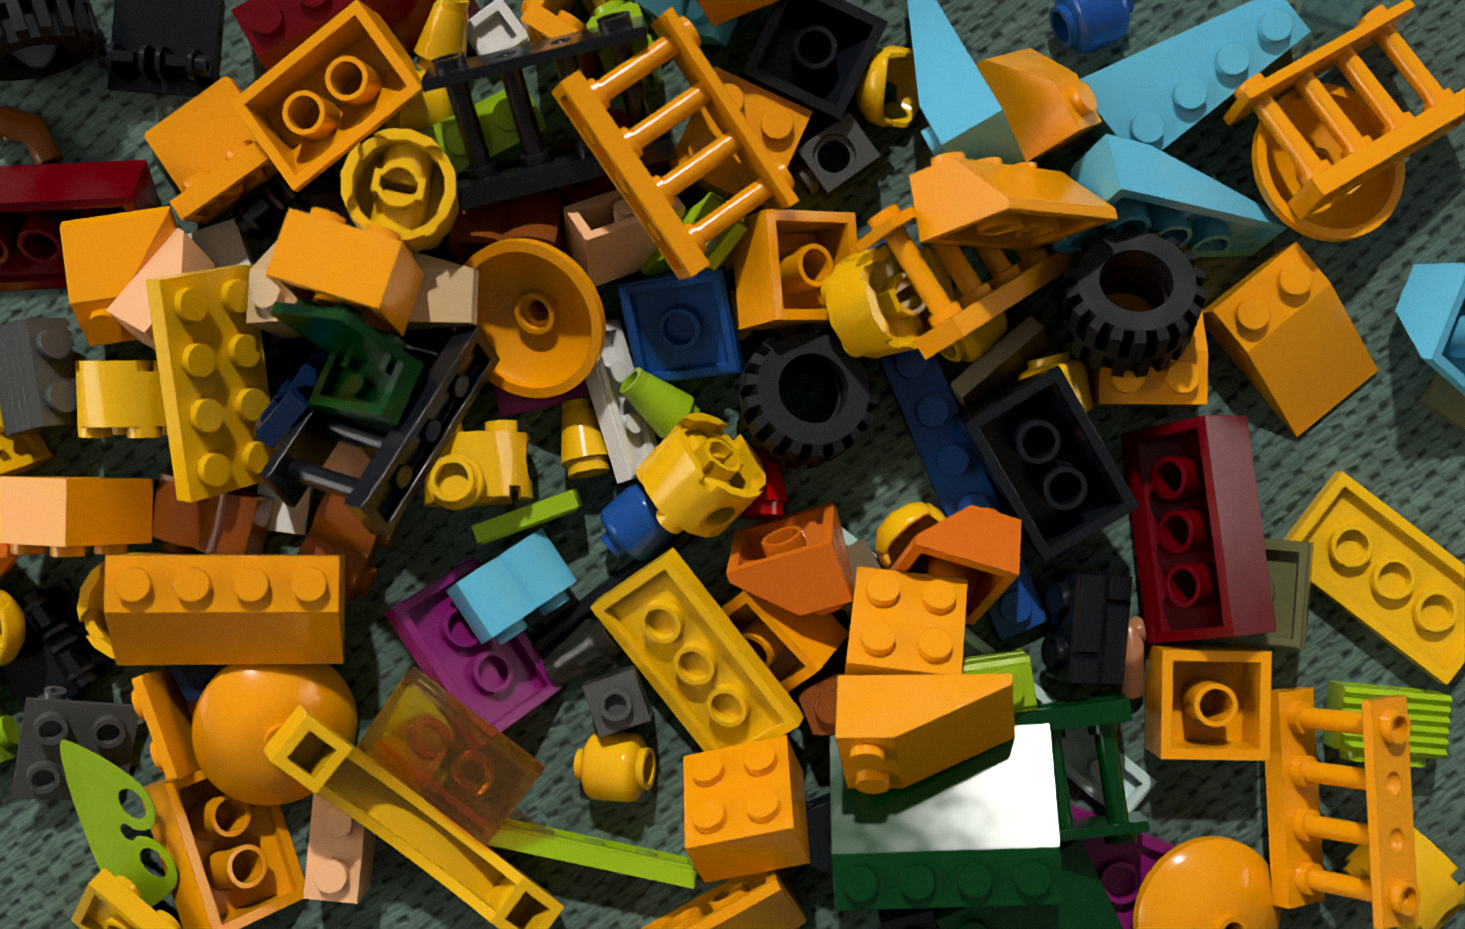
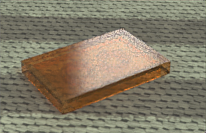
(450, 755)

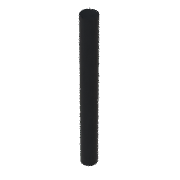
(577, 613)

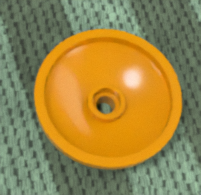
(1278, 177)
(537, 350)
(247, 708)
(1207, 887)

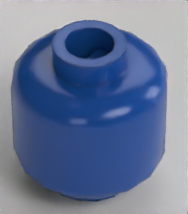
(1089, 23)
(633, 525)

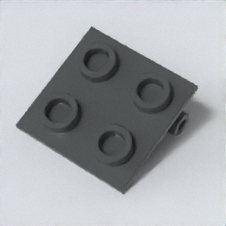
(54, 717)

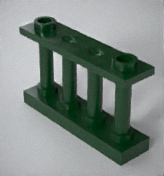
(1102, 719)

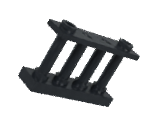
(537, 165)
(401, 455)

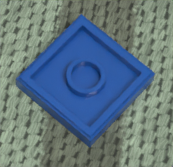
(682, 325)

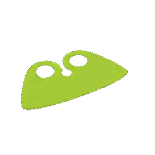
(95, 793)

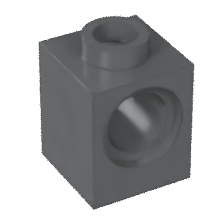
(850, 141)
(618, 700)

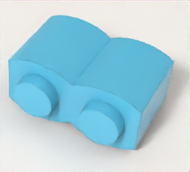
(511, 587)

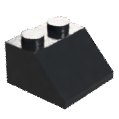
(815, 53)

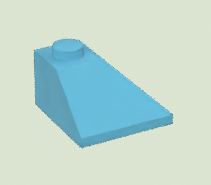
(1435, 317)

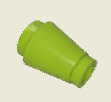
(657, 401)

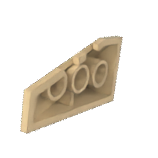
(444, 300)

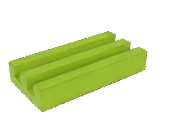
(527, 516)

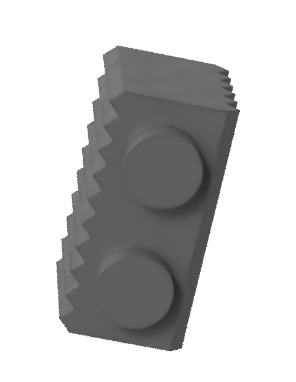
(37, 376)

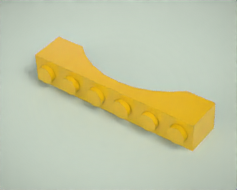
(409, 823)

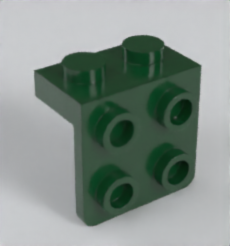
(366, 368)

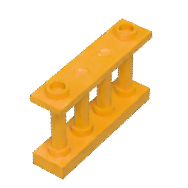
(620, 149)
(1361, 155)
(978, 299)
(1294, 805)

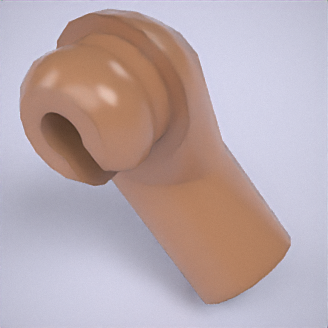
(1134, 663)

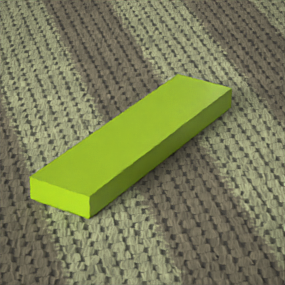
(596, 853)

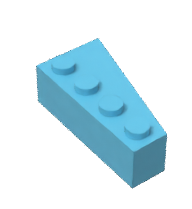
(1184, 78)

